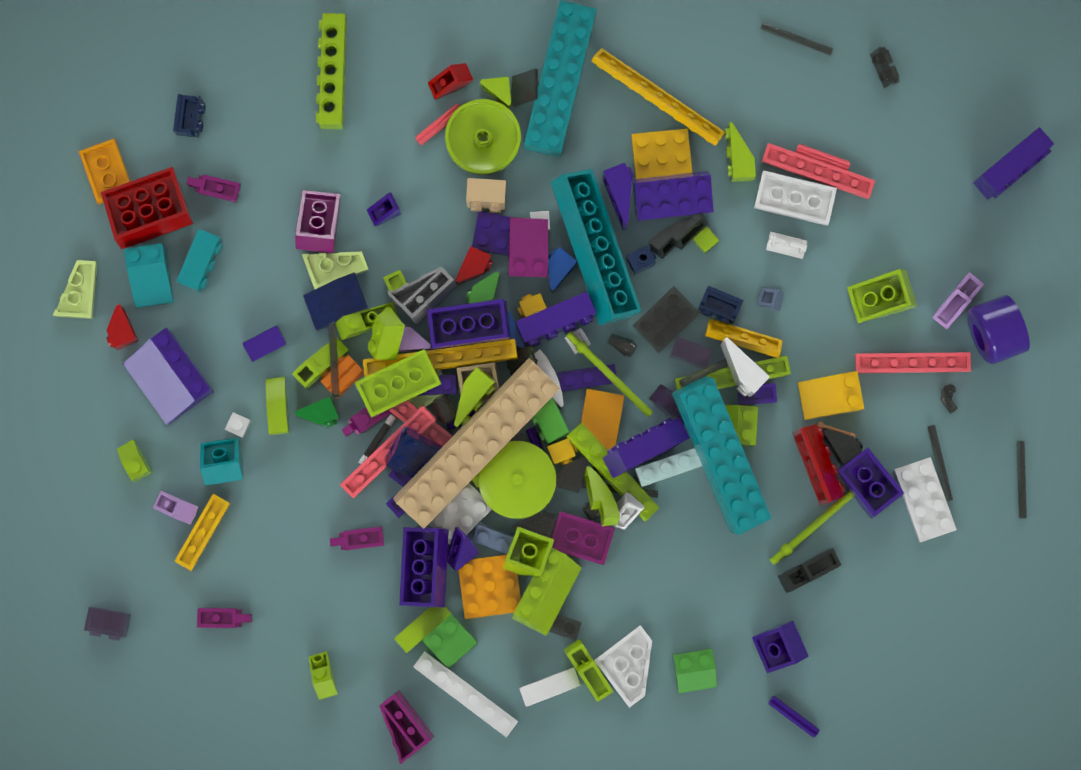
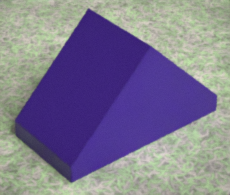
(384, 210)
(460, 550)

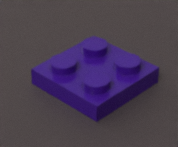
(491, 233)

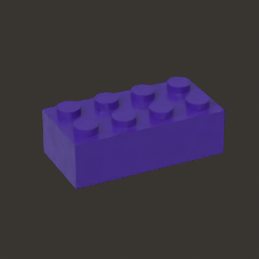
(1014, 164)
(673, 195)
(556, 319)
(469, 324)
(645, 446)
(424, 567)

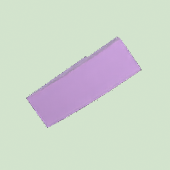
(958, 300)

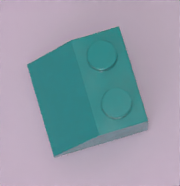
(221, 461)

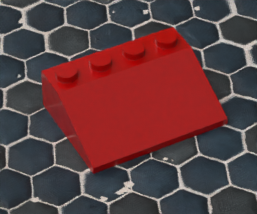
(146, 208)
(818, 464)

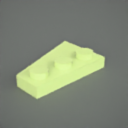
(328, 267)
(80, 292)

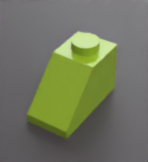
(133, 461)

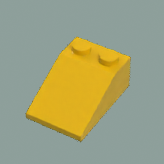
(831, 395)

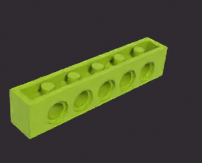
(335, 118)

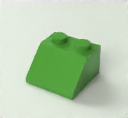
(550, 423)
(449, 641)
(695, 670)

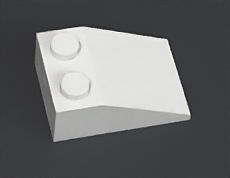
(745, 372)

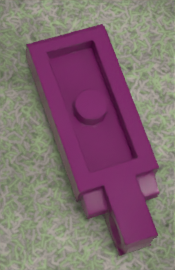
(215, 187)
(363, 421)
(359, 539)
(221, 618)

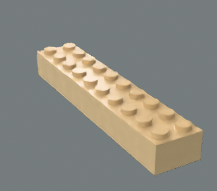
(476, 443)

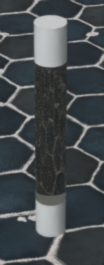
(378, 438)

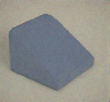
(770, 298)

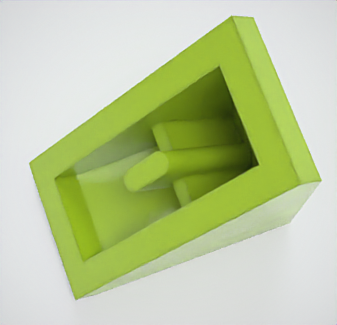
(498, 89)

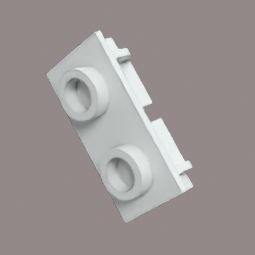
(786, 245)

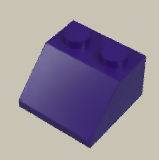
(780, 647)

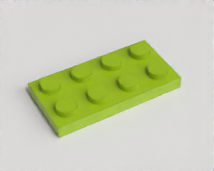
(398, 383)

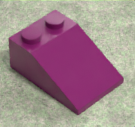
(317, 221)
(528, 247)

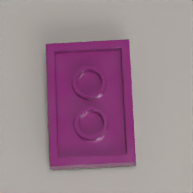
(582, 538)

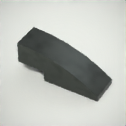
(677, 234)
(809, 570)

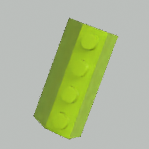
(547, 593)

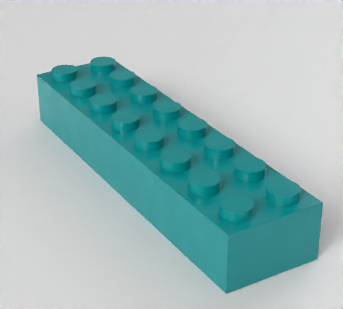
(560, 78)
(595, 246)
(721, 455)

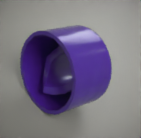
(998, 330)

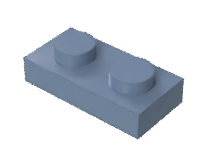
(493, 537)

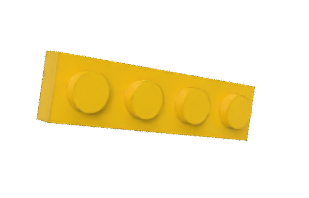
(744, 338)
(202, 532)

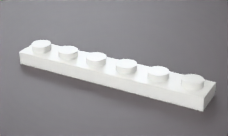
(465, 694)

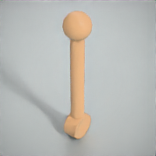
(821, 424)

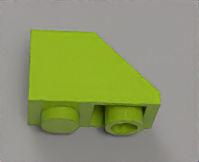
(322, 675)

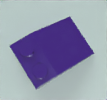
(618, 185)
(870, 483)

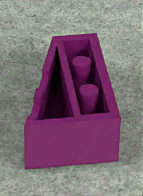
(405, 726)

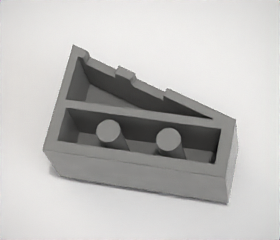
(423, 293)

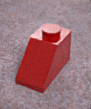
(450, 80)
(474, 266)
(120, 329)

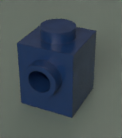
(641, 259)

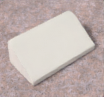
(629, 509)

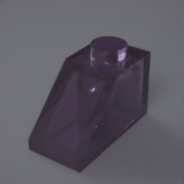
(665, 402)

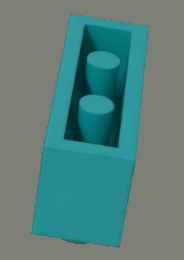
(200, 260)

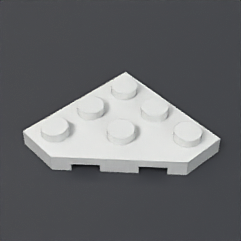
(628, 665)

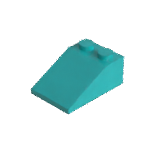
(149, 275)

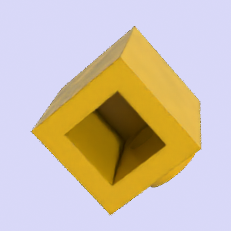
(531, 305)
(562, 452)

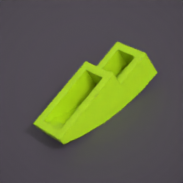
(277, 406)
(601, 498)
(421, 627)
(588, 670)

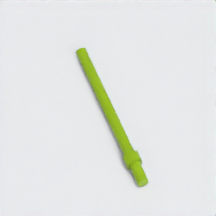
(583, 348)
(786, 549)

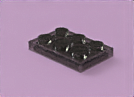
(666, 319)

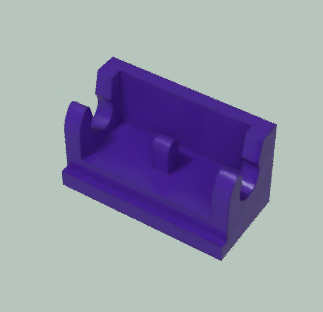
(264, 343)

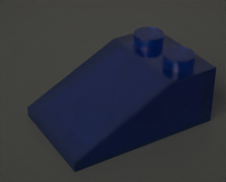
(335, 300)
(410, 452)

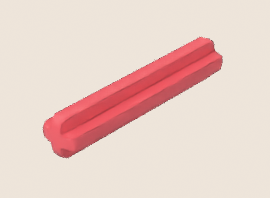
(436, 126)
(823, 157)

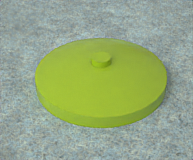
(483, 137)
(518, 480)

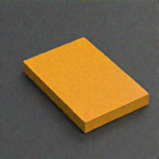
(104, 167)
(603, 415)

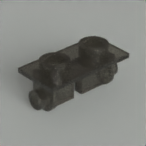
(881, 59)

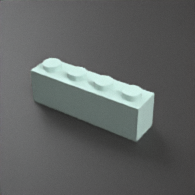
(667, 467)

